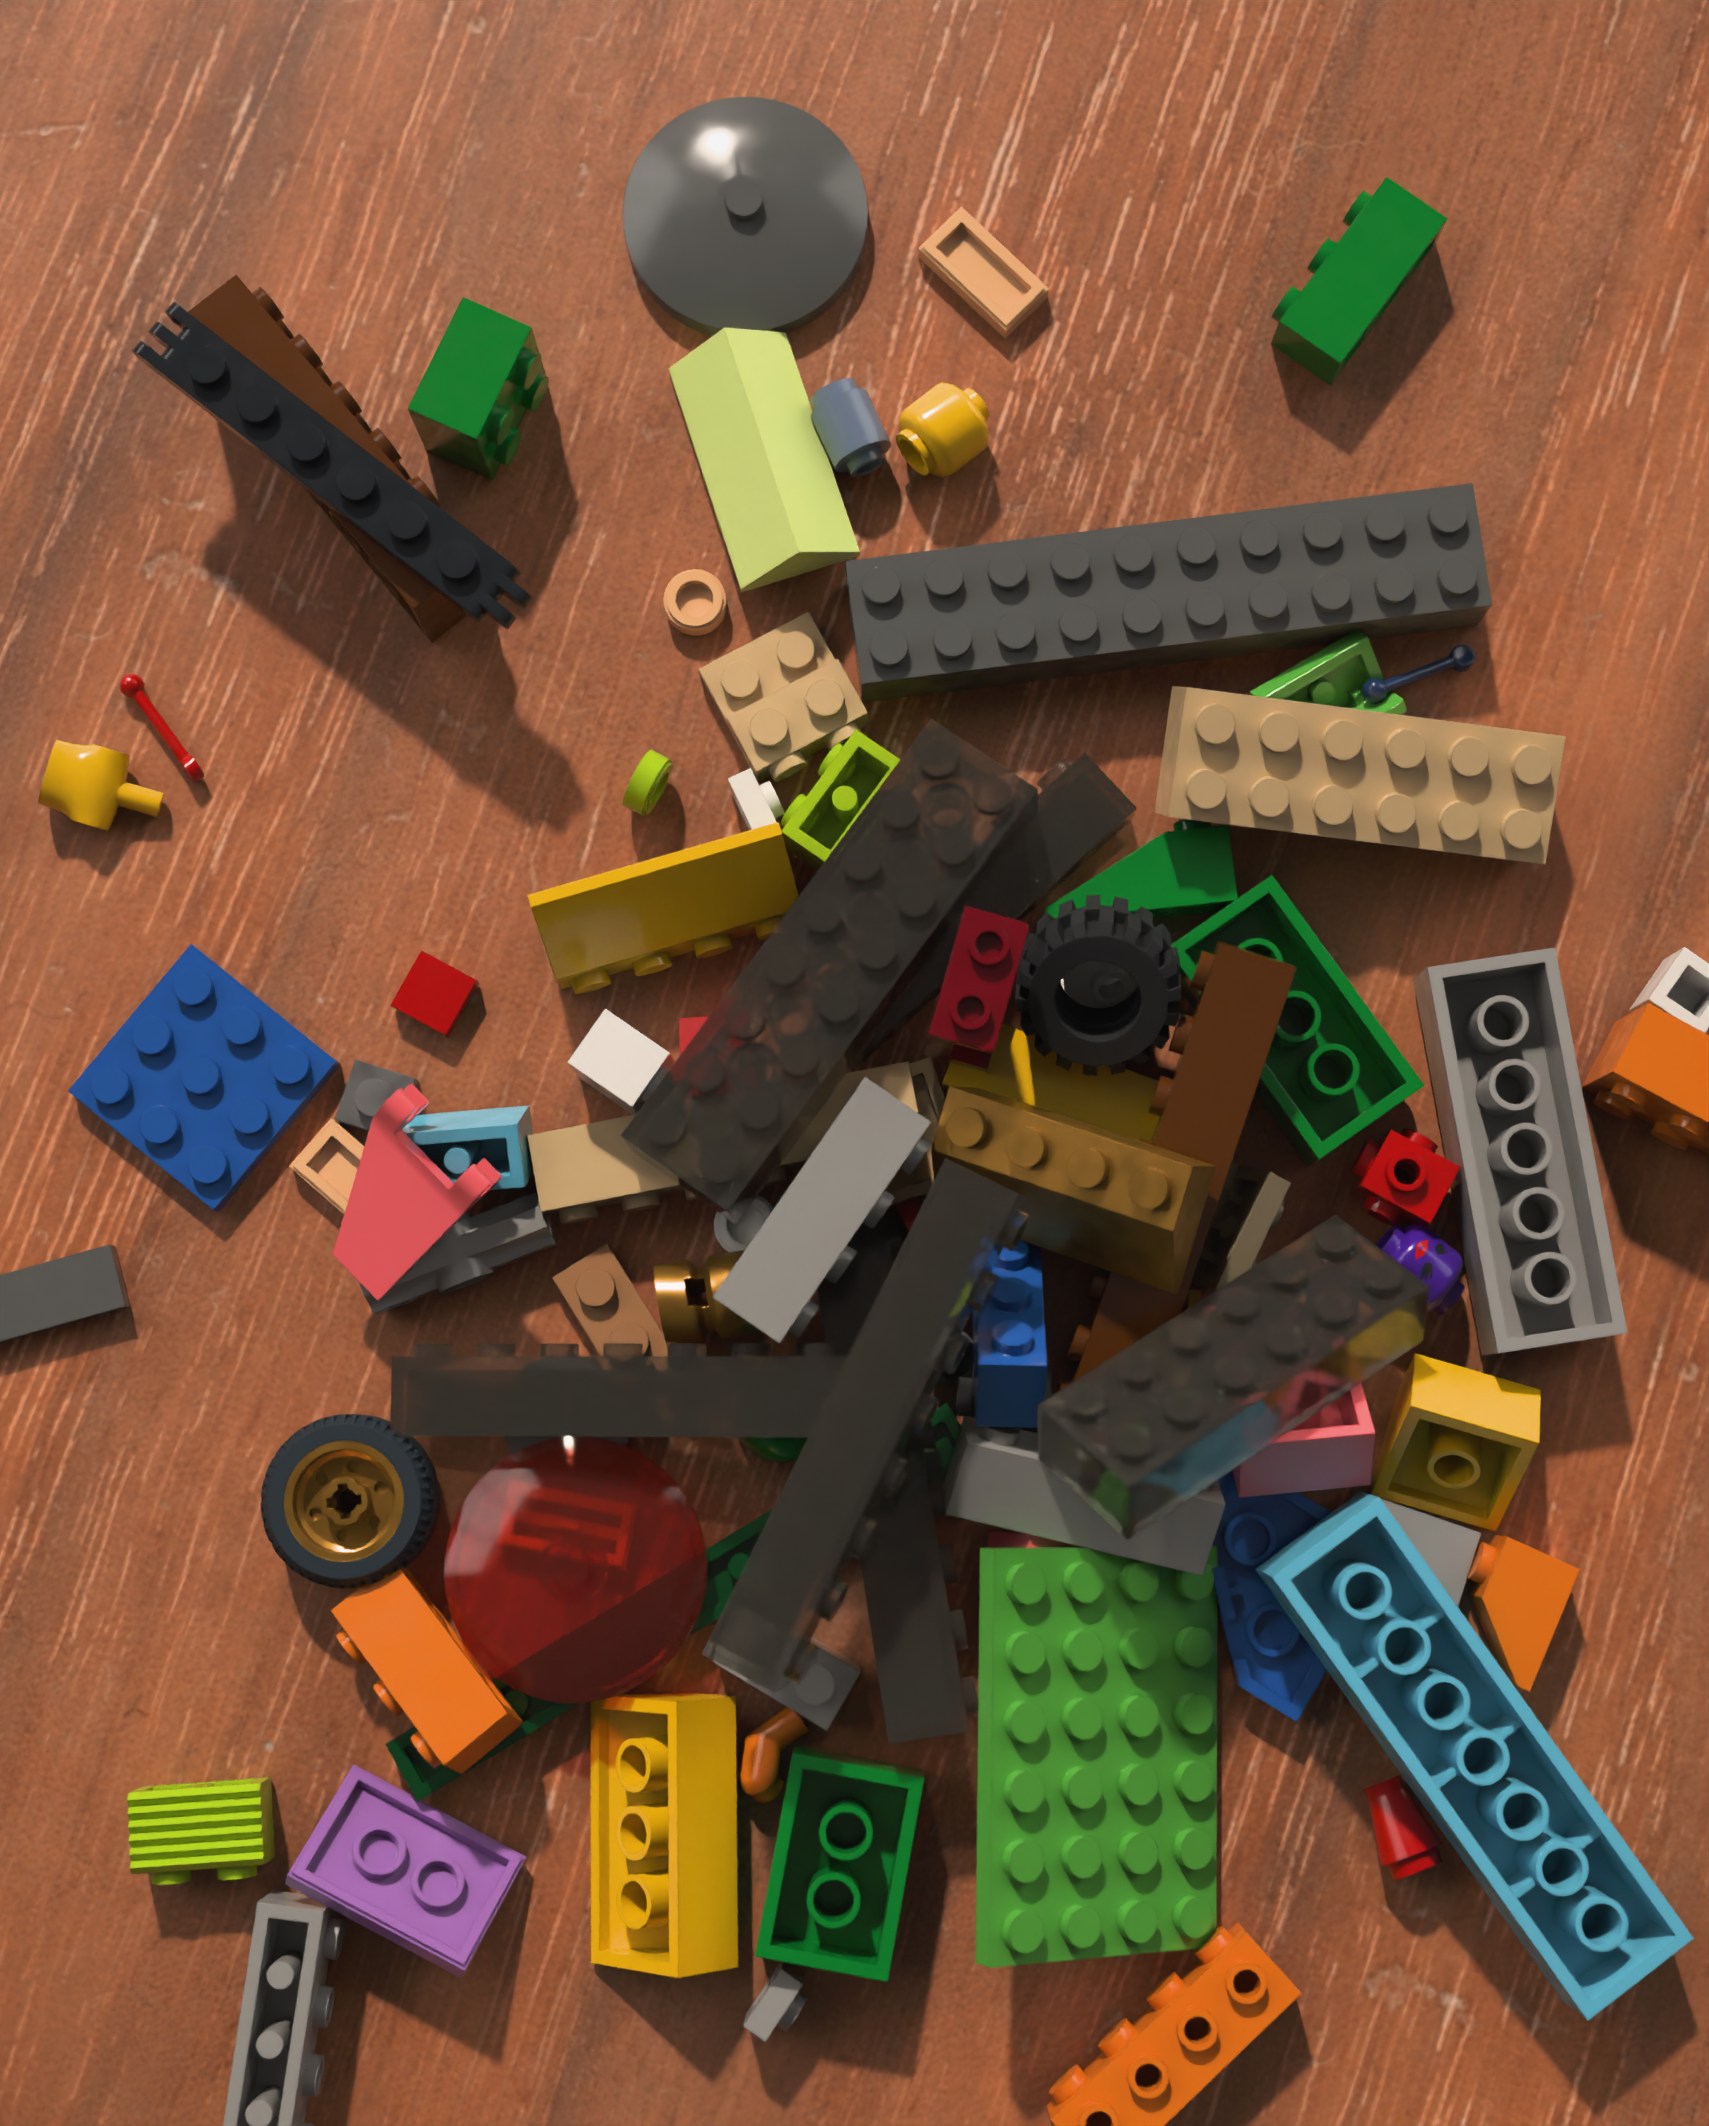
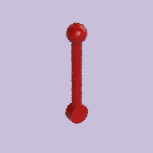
(133, 687)

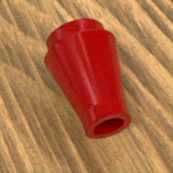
(1401, 1830)

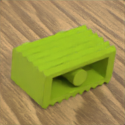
(201, 1828)

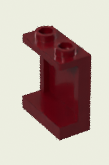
(976, 988)

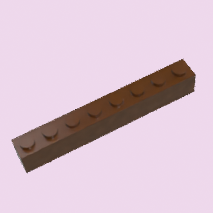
(1198, 1117)

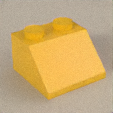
(1457, 1442)

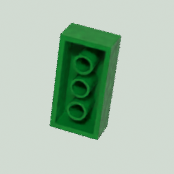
(1329, 1056)

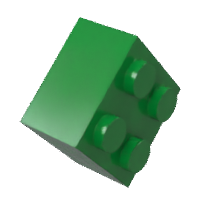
(479, 389)

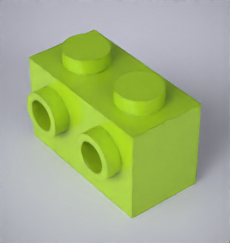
(846, 785)

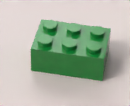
(840, 1863)

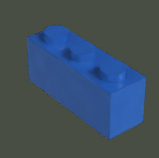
(1011, 1343)

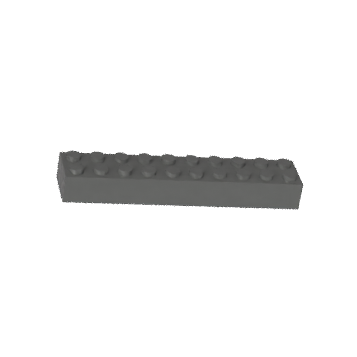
(1166, 592)

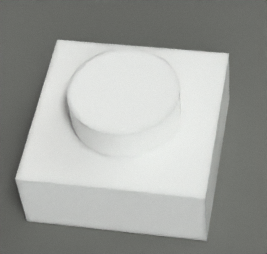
(756, 802)

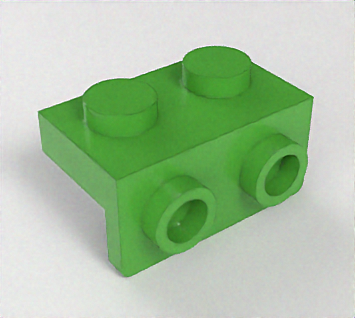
(1334, 678)

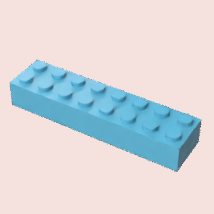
(1474, 1754)

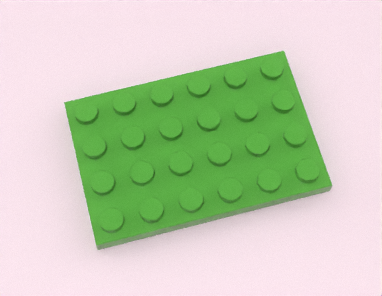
(1094, 1756)

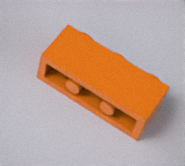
(425, 1671)

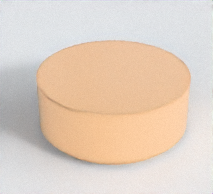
(695, 602)

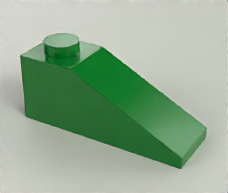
(1169, 876)

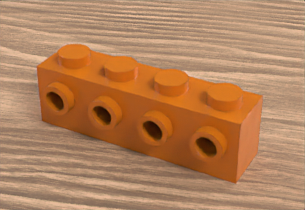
(1179, 2040)

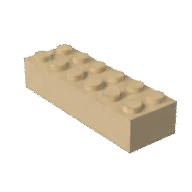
(1359, 775)

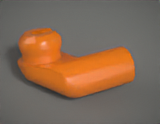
(762, 1753)

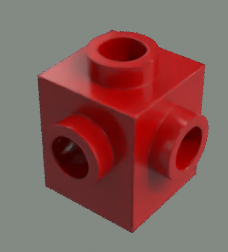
(1424, 1172)

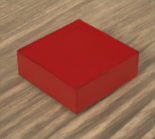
(434, 994)

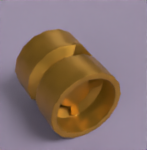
(682, 1280)

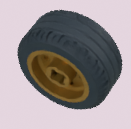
(329, 1540)

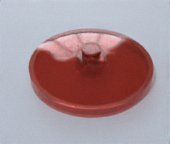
(576, 1569)

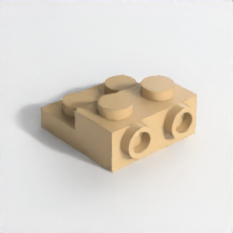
(784, 698)

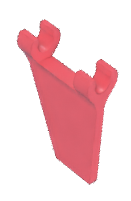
(401, 1199)

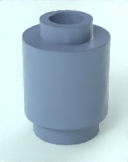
(849, 427)

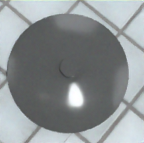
(745, 216)

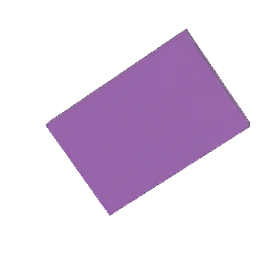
(406, 1871)

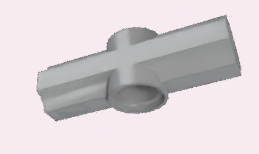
(472, 1251)

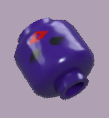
(1427, 1259)

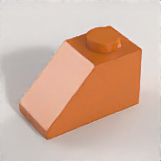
(1519, 1603)

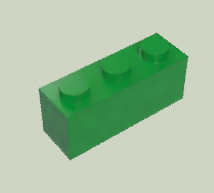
(1356, 279)

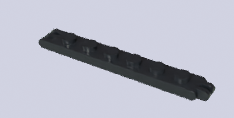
(334, 468)

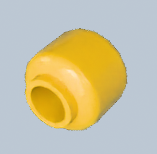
(943, 430)

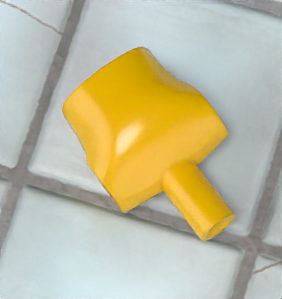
(92, 784)

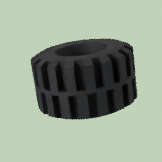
(1098, 1034)

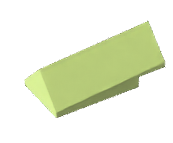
(762, 457)

